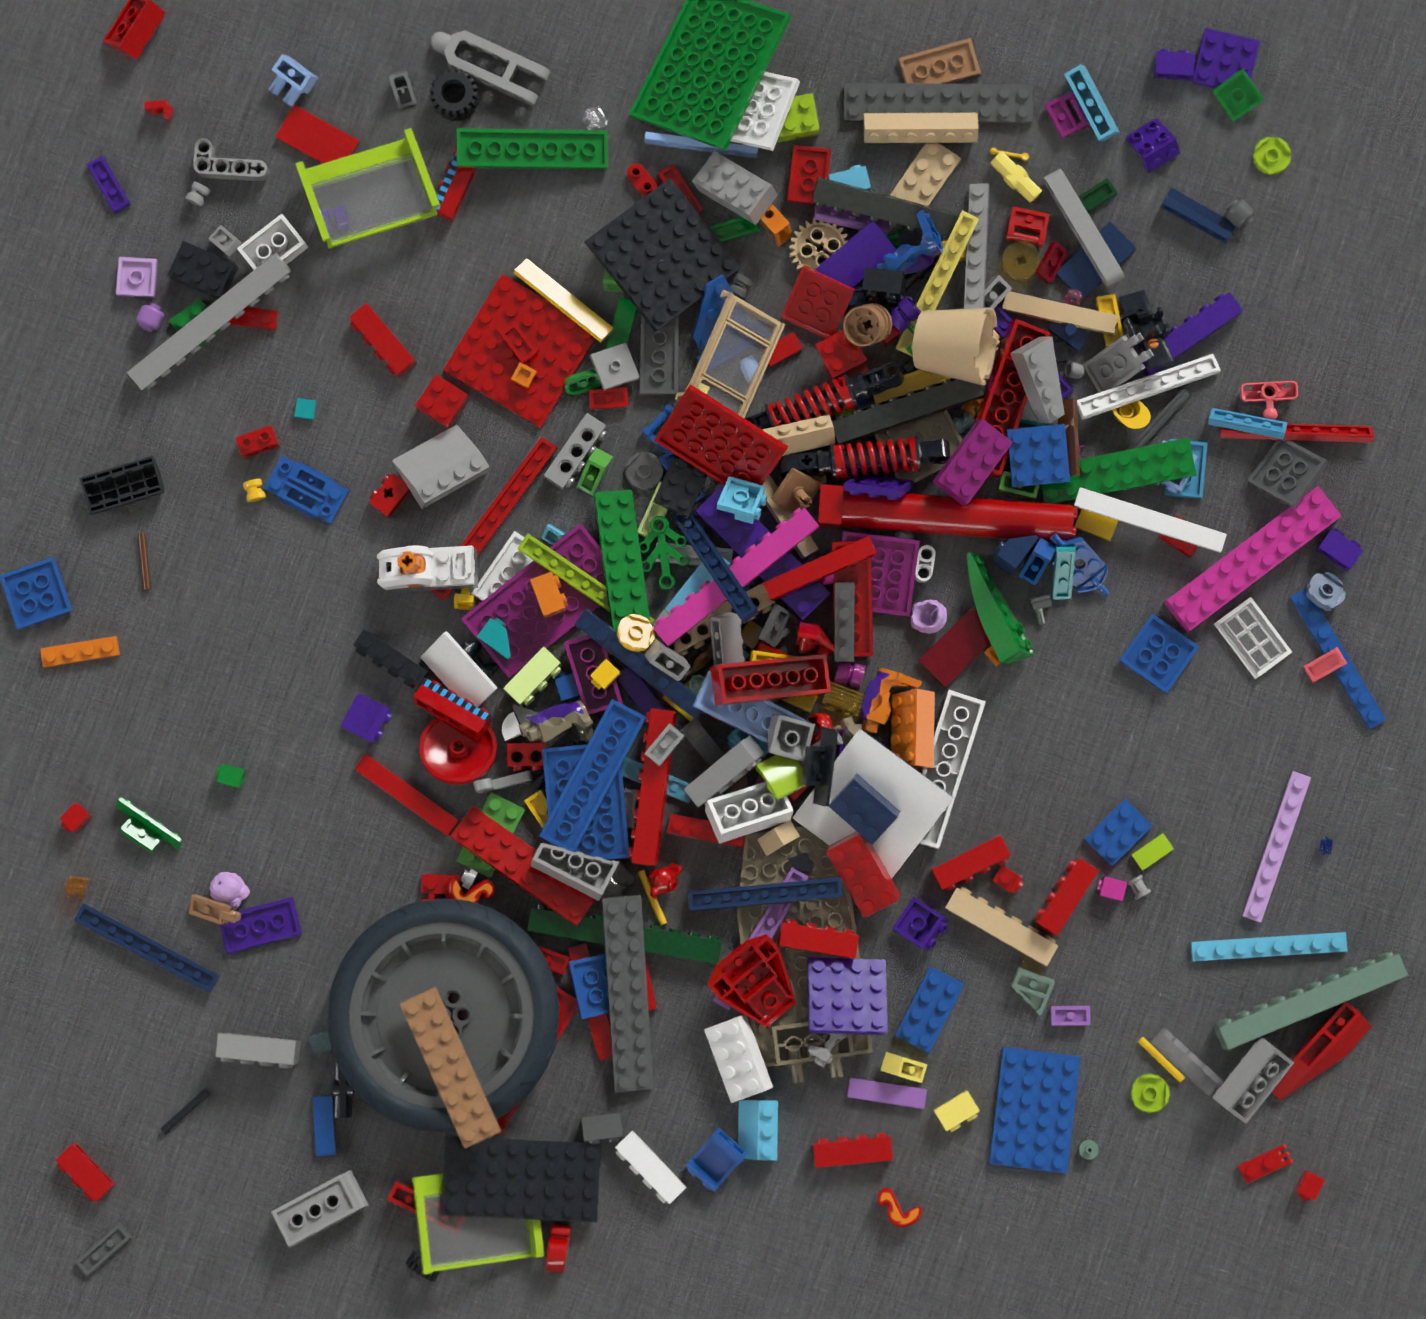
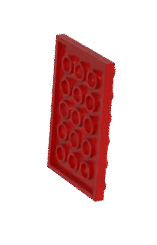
(719, 440)

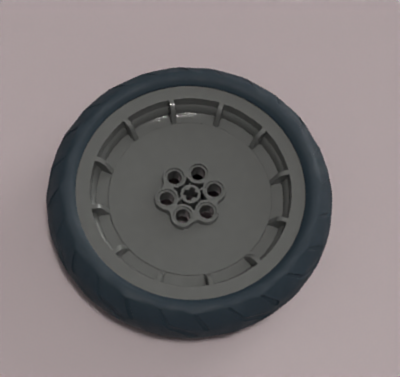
(457, 950)

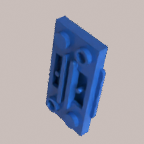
(306, 489)

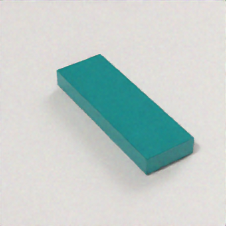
(1063, 572)

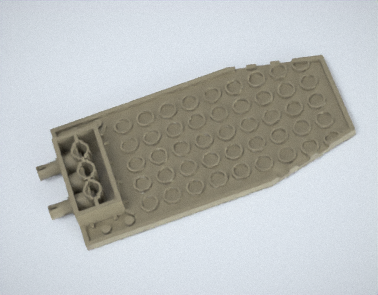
(788, 1036)

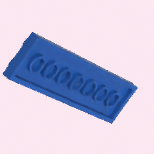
(592, 776)

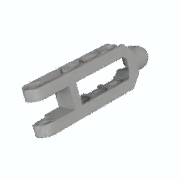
(447, 44)

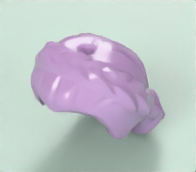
(928, 616)
(230, 891)

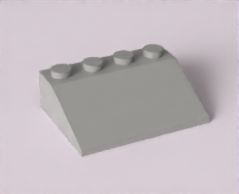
(440, 466)

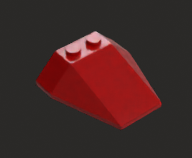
(754, 981)

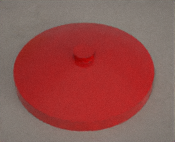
(454, 755)

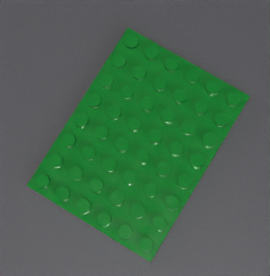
(710, 68)

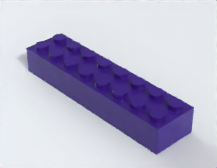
(742, 535)

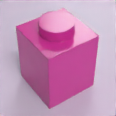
(1111, 888)

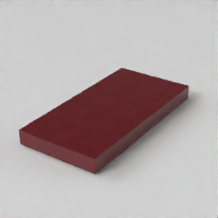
(956, 649)

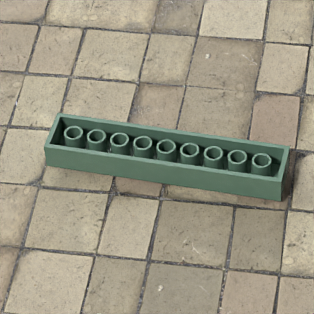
(1310, 1001)

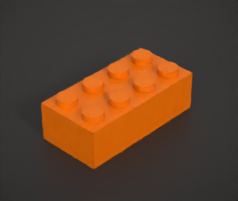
(913, 728)

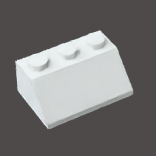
(275, 237)

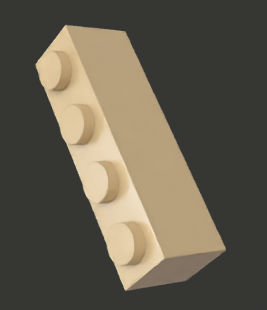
(804, 434)

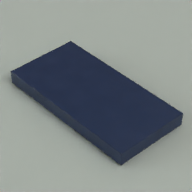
(1079, 271)

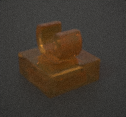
(76, 885)

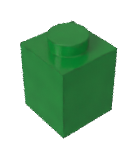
(230, 775)

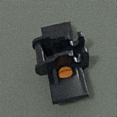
(1154, 331)

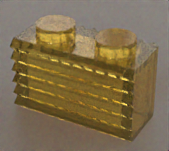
(843, 700)

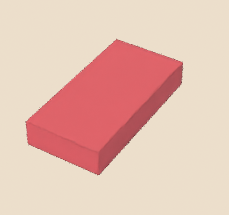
(1325, 664)

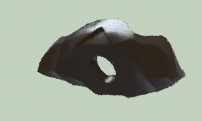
(697, 662)

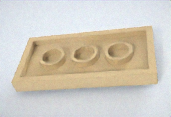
(926, 174)

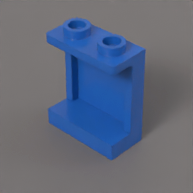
(716, 1159)

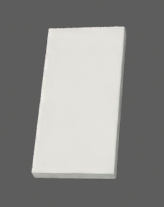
(504, 567)
(458, 670)

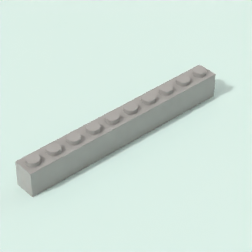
(209, 321)

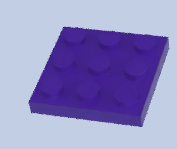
(1223, 56)
(878, 485)

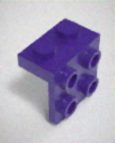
(1154, 144)
(367, 718)

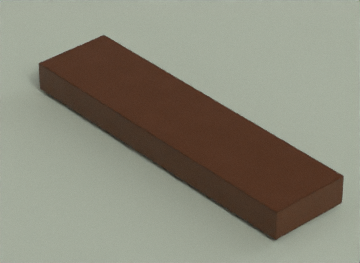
(1071, 427)

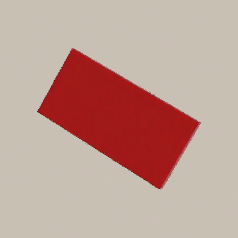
(315, 137)

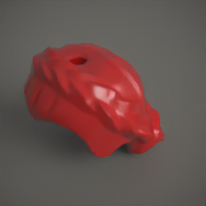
(820, 720)

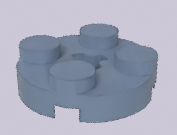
(1319, 597)

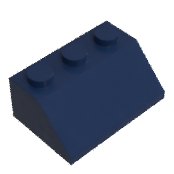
(1011, 553)

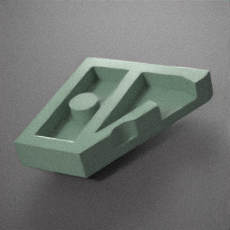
(1033, 988)

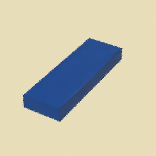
(324, 1125)

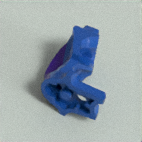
(916, 258)

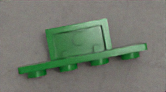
(144, 829)

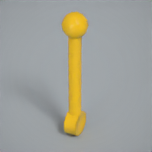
(1024, 157)

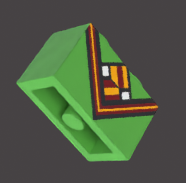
(1024, 492)

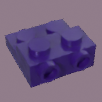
(920, 924)

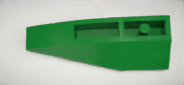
(995, 615)

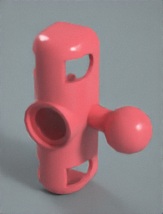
(1257, 395)

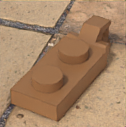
(212, 910)

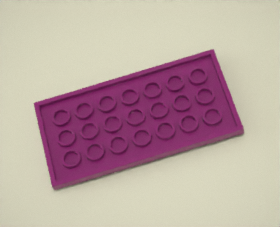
(520, 610)

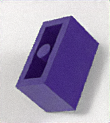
(1174, 65)
(1339, 549)

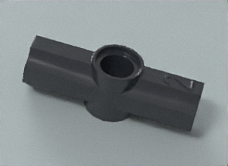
(343, 1095)

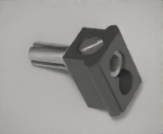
(1038, 603)

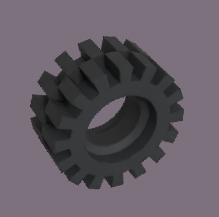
(415, 1264)

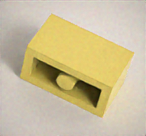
(956, 1111)

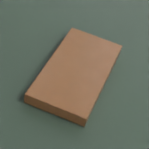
(941, 64)

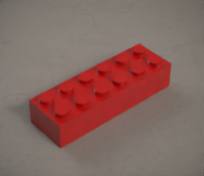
(770, 679)

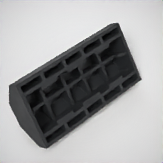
(122, 485)

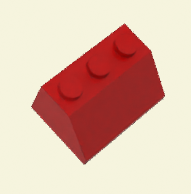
(134, 27)

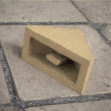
(778, 837)

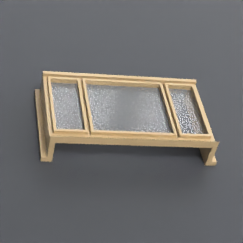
(736, 354)

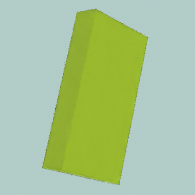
(1152, 851)

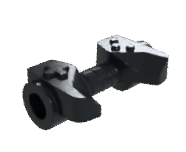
(472, 650)

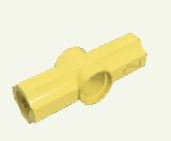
(1016, 177)

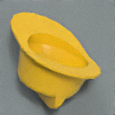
(1133, 415)

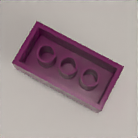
(972, 462)
(585, 657)

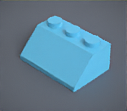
(758, 1128)

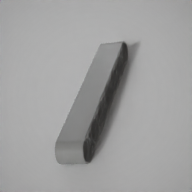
(1083, 228)

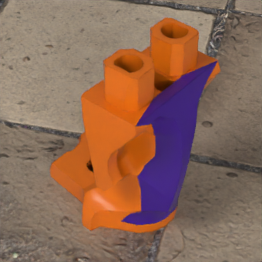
(876, 703)

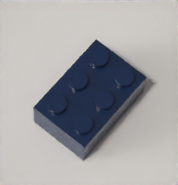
(864, 808)

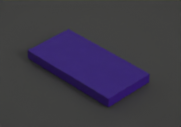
(860, 251)
(262, 926)

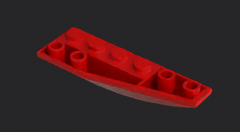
(812, 639)
(1324, 1048)

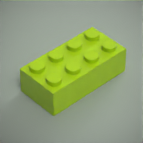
(800, 120)

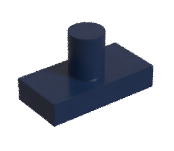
(1070, 333)

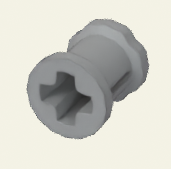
(1138, 887)

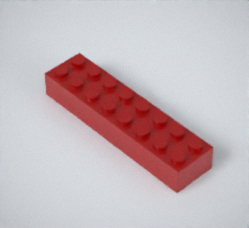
(1005, 394)
(652, 794)

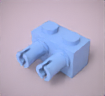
(291, 71)

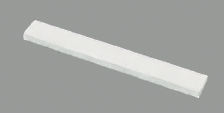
(1147, 386)
(1150, 520)

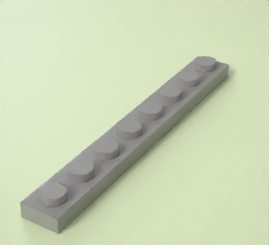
(977, 248)

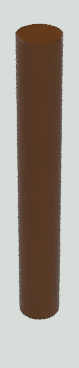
(144, 561)

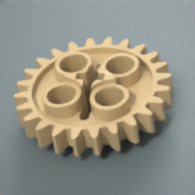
(829, 234)

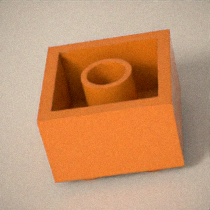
(548, 594)

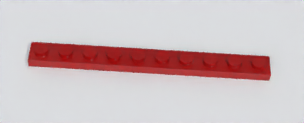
(506, 500)

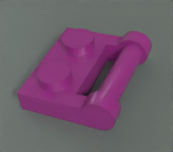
(1063, 118)

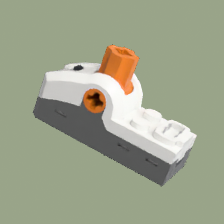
(427, 568)

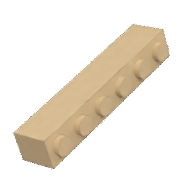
(920, 127)
(1002, 927)

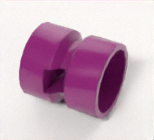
(849, 674)

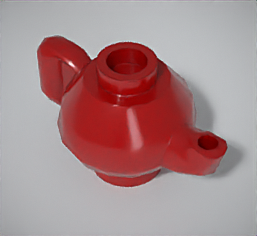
(664, 879)

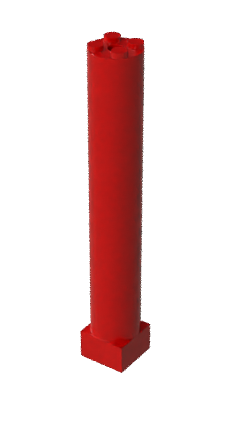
(945, 515)

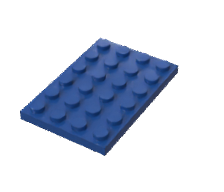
(608, 830)
(1034, 1110)

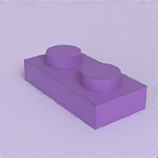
(1070, 1015)

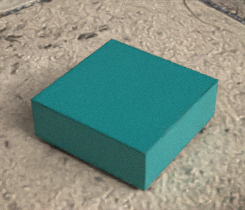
(305, 409)

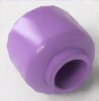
(150, 317)

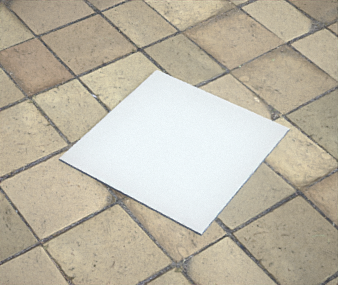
(902, 785)

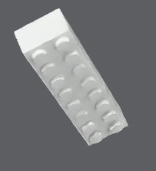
(951, 750)

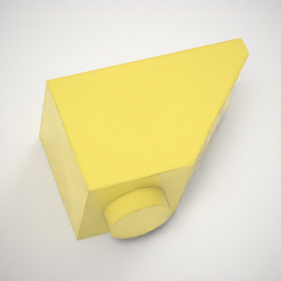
(903, 1067)

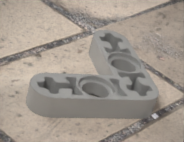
(488, 785)

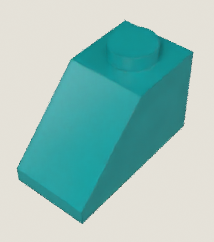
(496, 637)

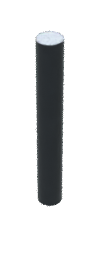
(184, 1111)

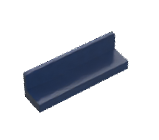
(1198, 215)

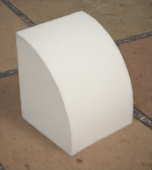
(510, 727)

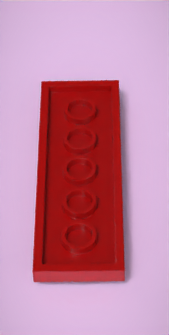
(863, 626)

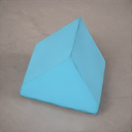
(552, 534)

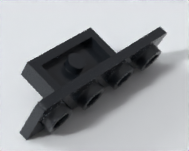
(819, 766)

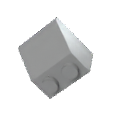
(789, 737)

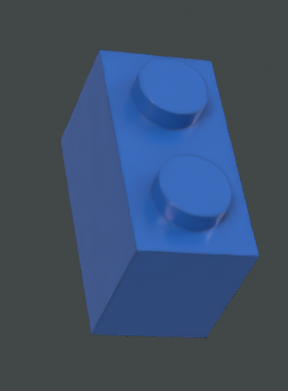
(1038, 561)

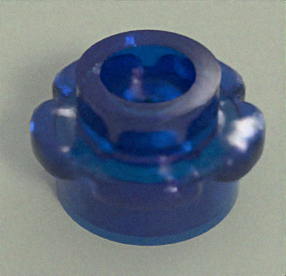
(1326, 845)

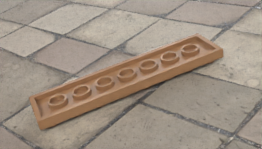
(450, 1067)

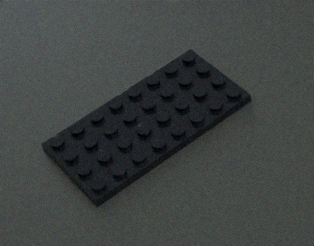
(521, 1179)

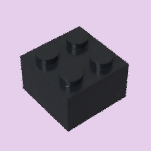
(883, 286)

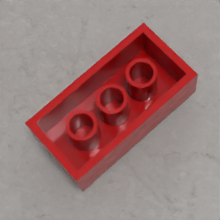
(863, 873)
(1066, 896)

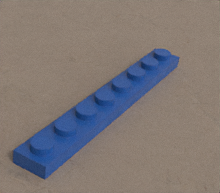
(1347, 674)

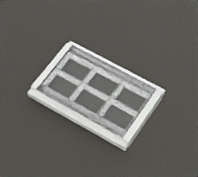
(1252, 638)

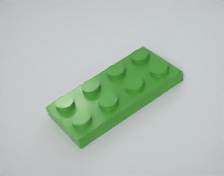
(505, 814)

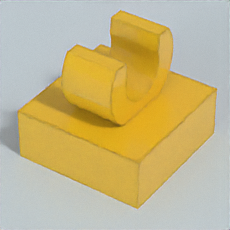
(464, 600)

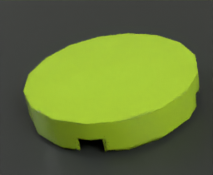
(1272, 155)
(1150, 1093)

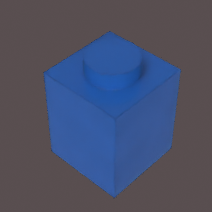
(567, 687)

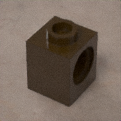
(750, 636)

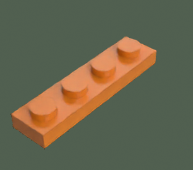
(80, 651)

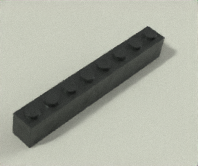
(880, 206)
(904, 410)

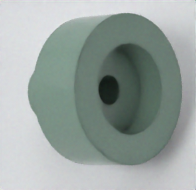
(1083, 1149)

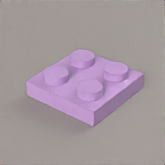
(136, 277)

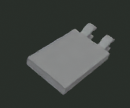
(1116, 363)

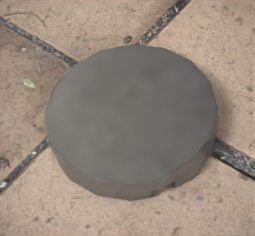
(644, 471)

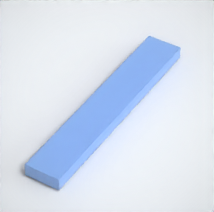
(688, 143)

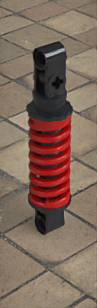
(842, 393)
(843, 461)

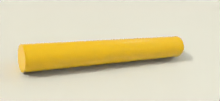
(654, 902)
(1161, 1059)

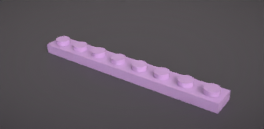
(1276, 846)

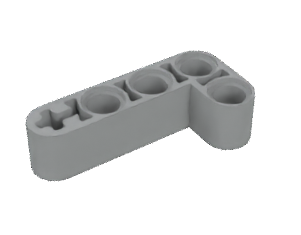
(232, 165)

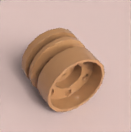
(858, 325)

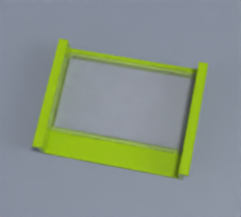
(369, 191)
(468, 1241)

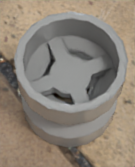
(197, 194)

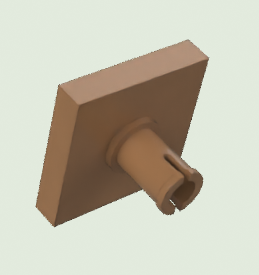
(796, 490)

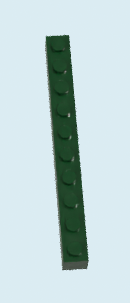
(655, 940)

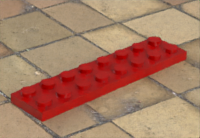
(513, 859)

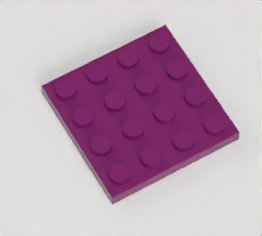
(891, 571)

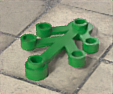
(663, 550)

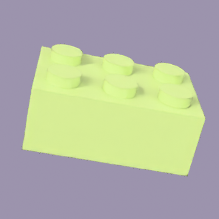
(533, 677)

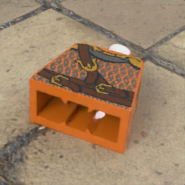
(776, 225)

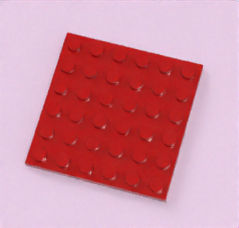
(488, 362)

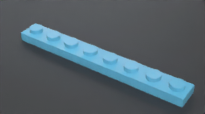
(1269, 946)

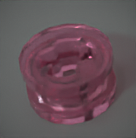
(1073, 294)

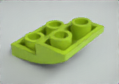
(781, 774)

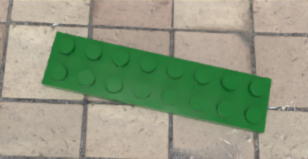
(531, 148)
(1126, 470)
(621, 555)

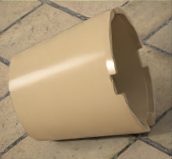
(956, 343)

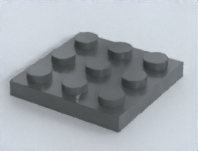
(1287, 472)

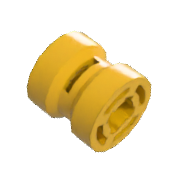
(254, 490)

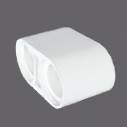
(925, 564)

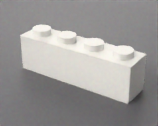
(650, 1166)

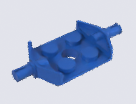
(1092, 573)

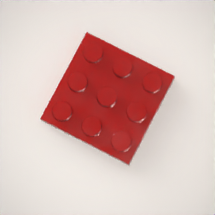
(817, 302)

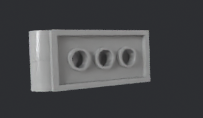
(349, 1202)

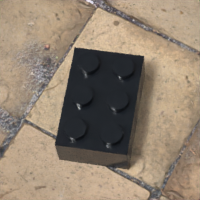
(202, 270)

